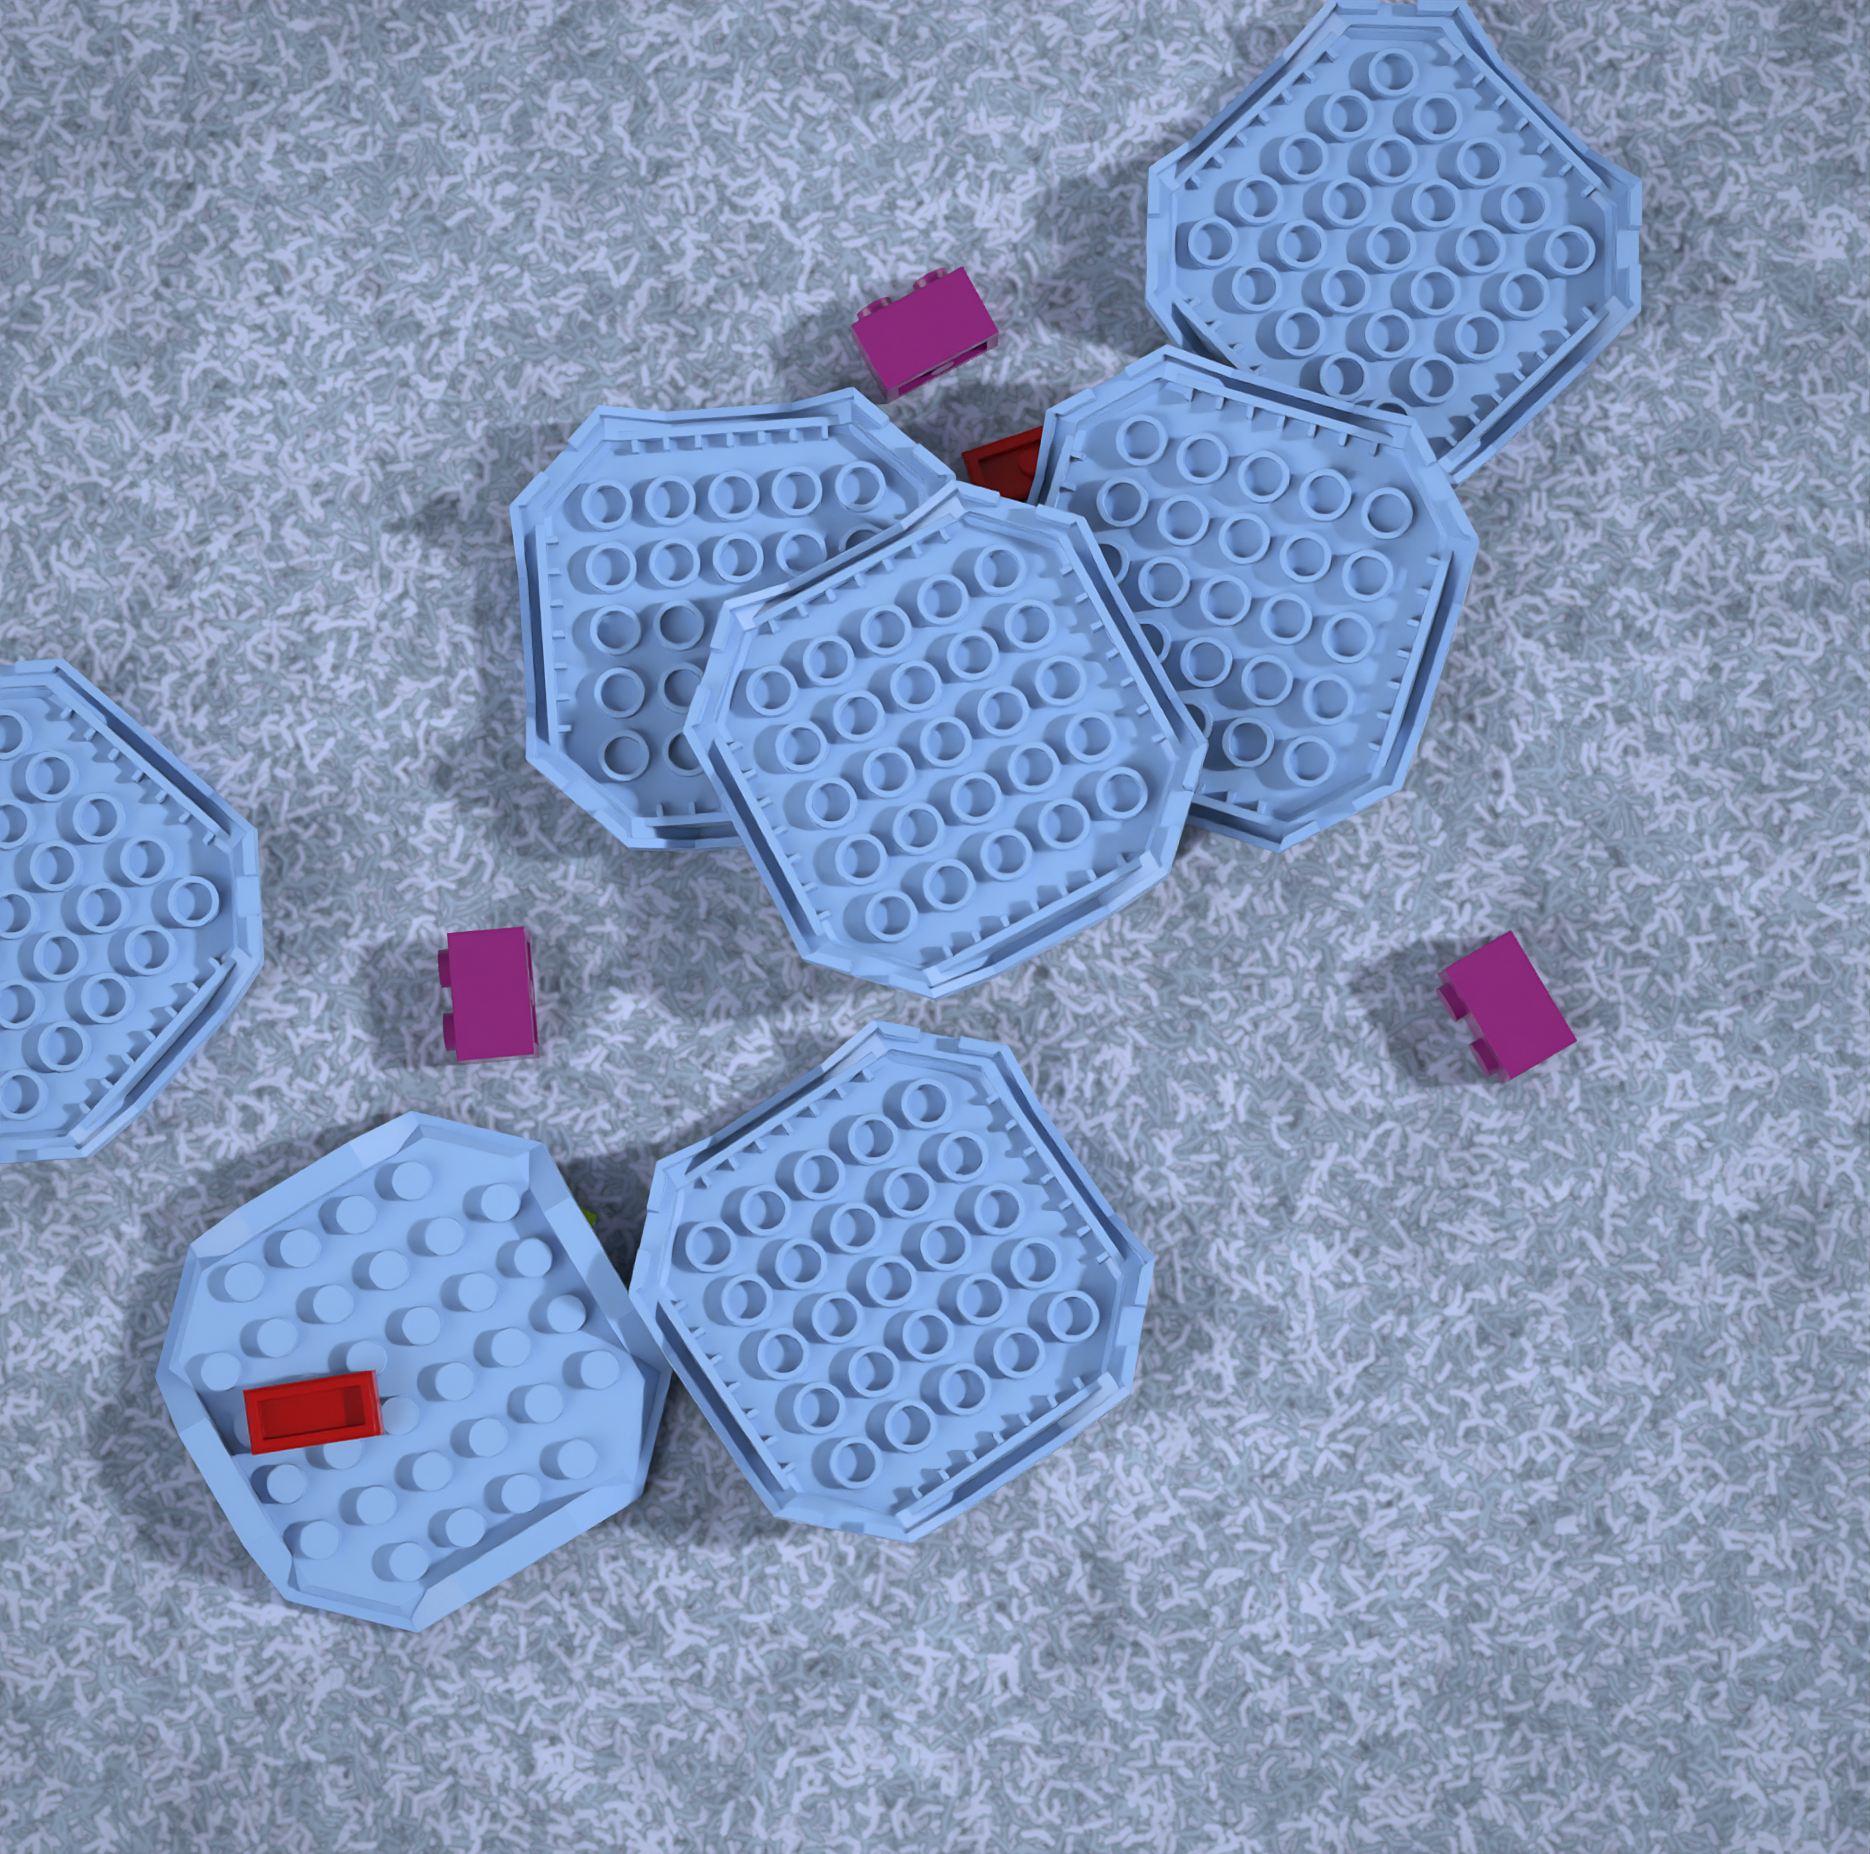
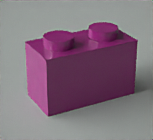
(923, 332)
(490, 996)
(1504, 1008)

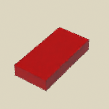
(313, 1412)

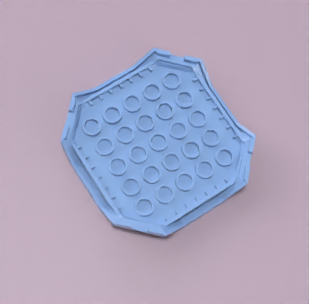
(1397, 230)
(638, 549)
(1284, 570)
(947, 744)
(117, 914)
(891, 1285)
(500, 1355)

